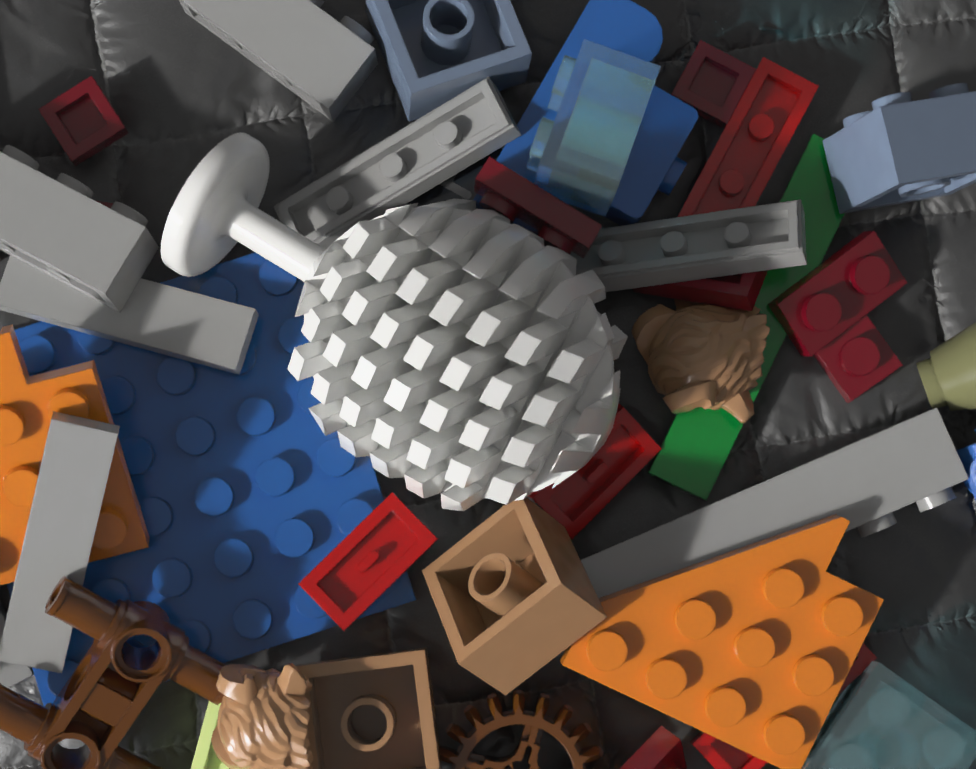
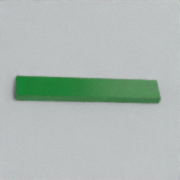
(704, 437)

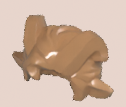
(703, 355)
(263, 718)

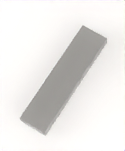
(402, 165)
(698, 246)
(152, 319)
(57, 537)

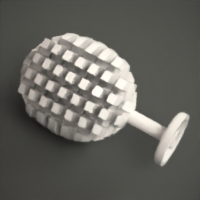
(430, 333)

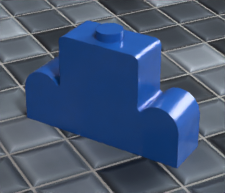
(664, 125)

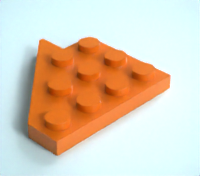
(24, 426)
(738, 642)

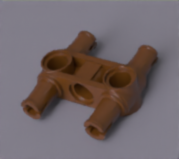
(108, 683)

